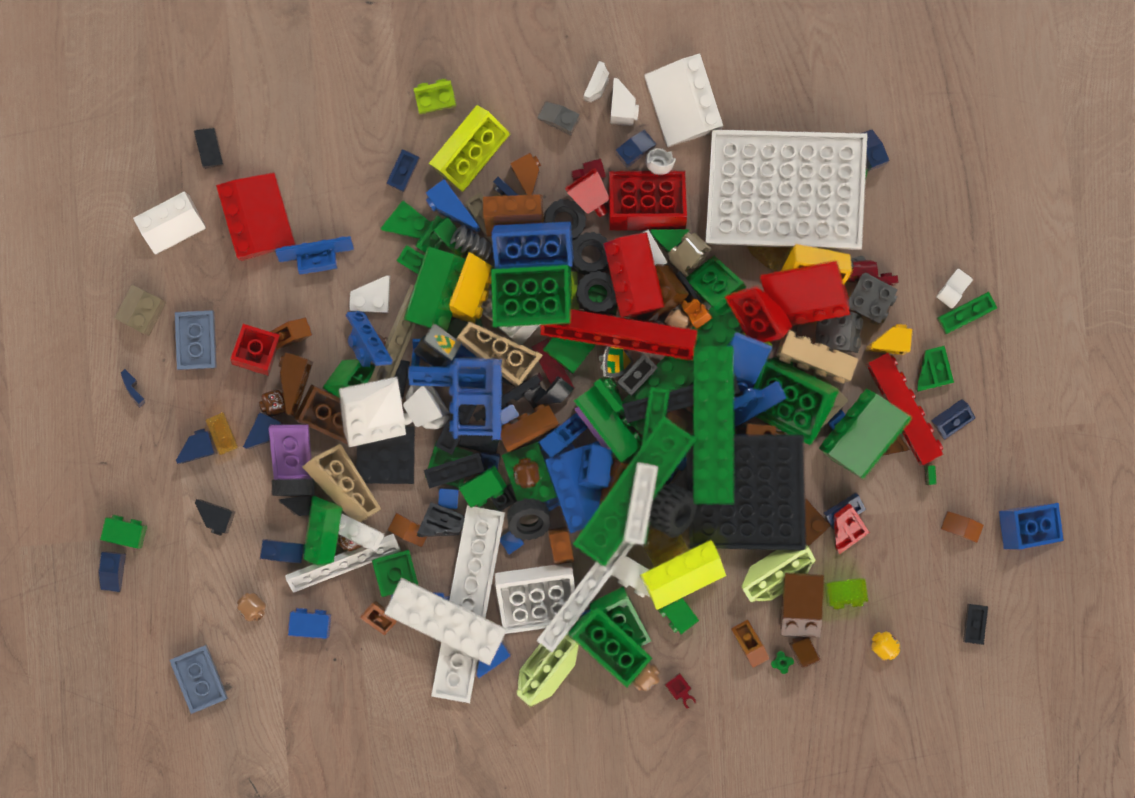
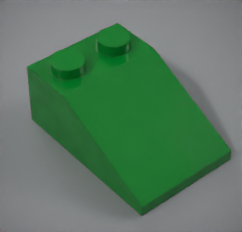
(622, 612)

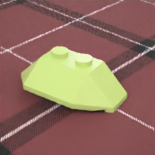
(767, 576)
(546, 671)

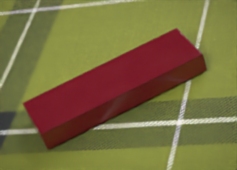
(549, 365)

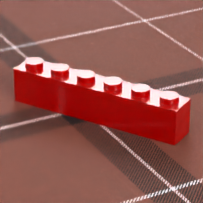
(894, 390)

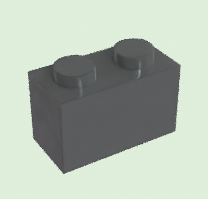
(637, 374)

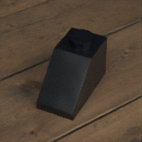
(215, 517)

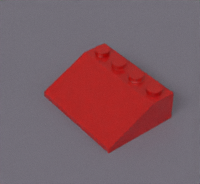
(647, 201)
(255, 215)
(809, 292)

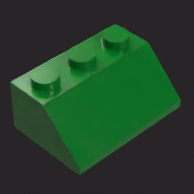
(322, 531)

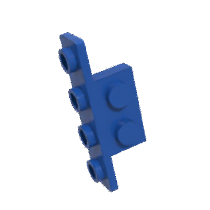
(315, 255)
(365, 341)
(755, 402)

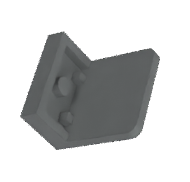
(872, 298)
(840, 332)

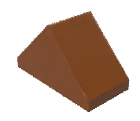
(962, 526)
(406, 529)
(377, 619)

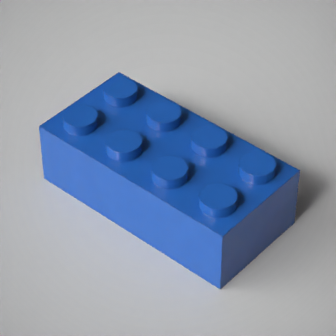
(532, 245)

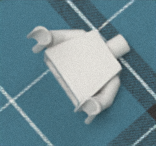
(425, 408)

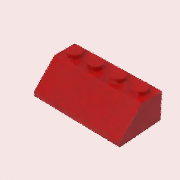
(634, 275)

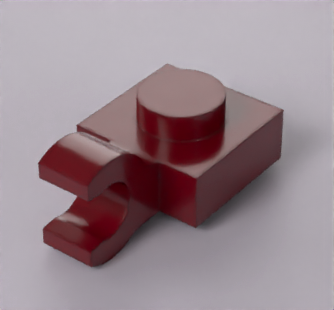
(588, 166)

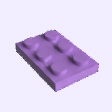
(290, 451)

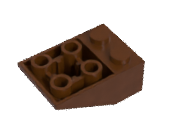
(672, 293)

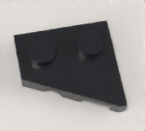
(440, 522)

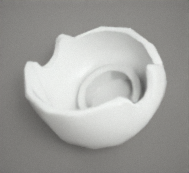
(660, 161)

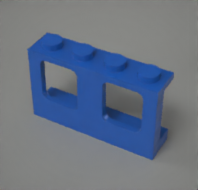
(441, 375)
(488, 396)

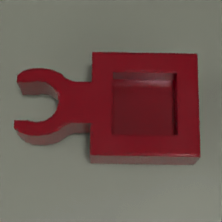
(678, 688)

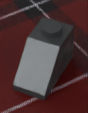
(559, 117)

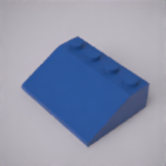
(576, 501)

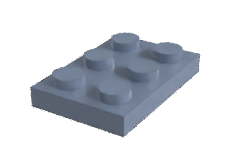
(195, 340)
(198, 679)

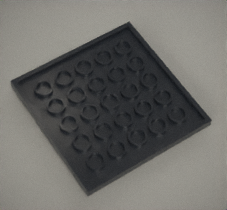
(767, 497)

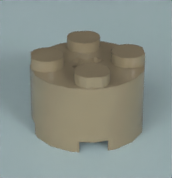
(689, 253)

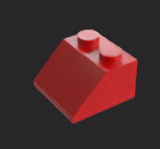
(255, 349)

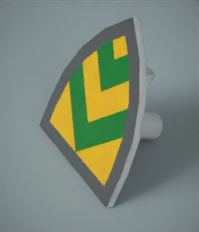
(615, 361)

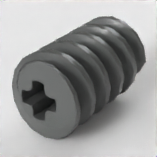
(472, 243)

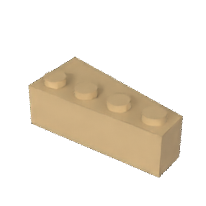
(816, 357)
(516, 359)
(343, 483)

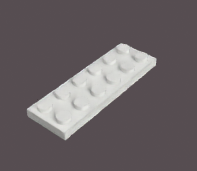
(445, 621)

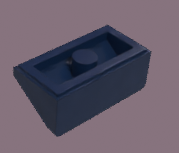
(953, 419)

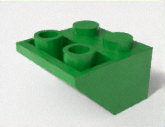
(348, 374)

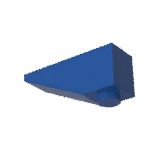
(563, 435)

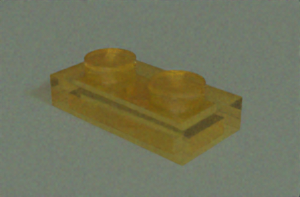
(222, 433)

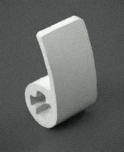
(954, 287)

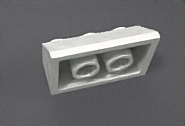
(169, 222)

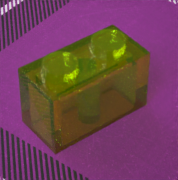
(846, 592)

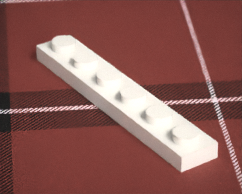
(342, 563)

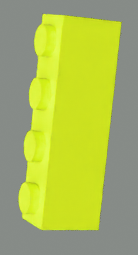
(469, 148)
(683, 574)

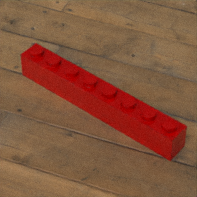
(626, 334)

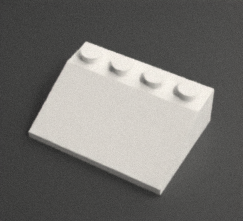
(683, 100)
(533, 595)

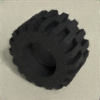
(672, 510)

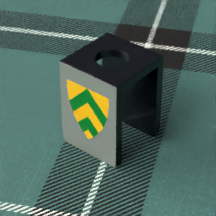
(437, 347)

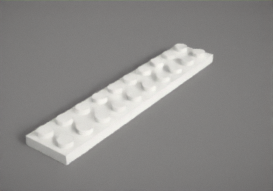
(471, 591)

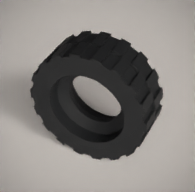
(570, 207)
(586, 240)
(586, 303)
(293, 487)
(527, 507)

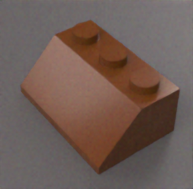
(512, 210)
(528, 427)

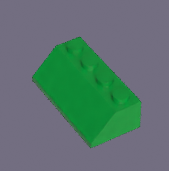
(434, 289)
(609, 424)
(609, 646)

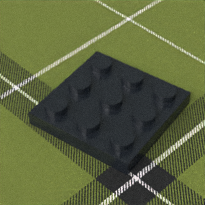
(388, 460)

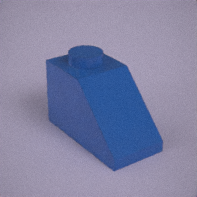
(501, 655)

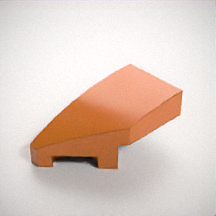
(697, 312)

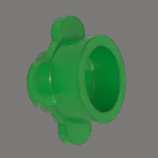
(776, 663)

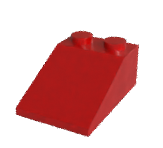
(759, 315)

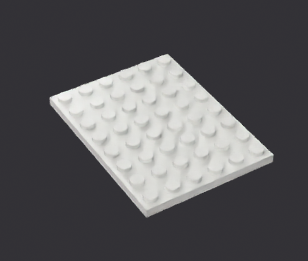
(786, 189)

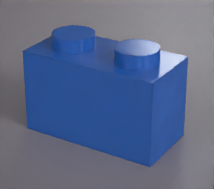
(595, 467)
(309, 624)

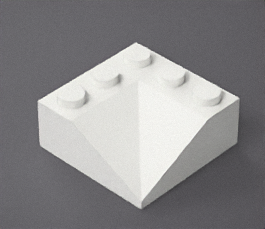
(372, 412)

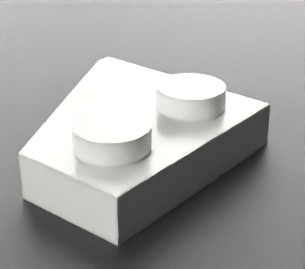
(371, 297)

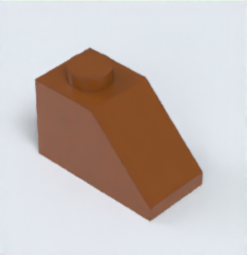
(527, 172)
(292, 332)
(750, 643)

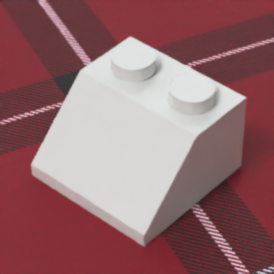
(623, 105)

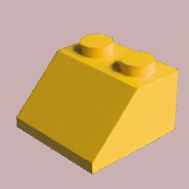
(894, 340)

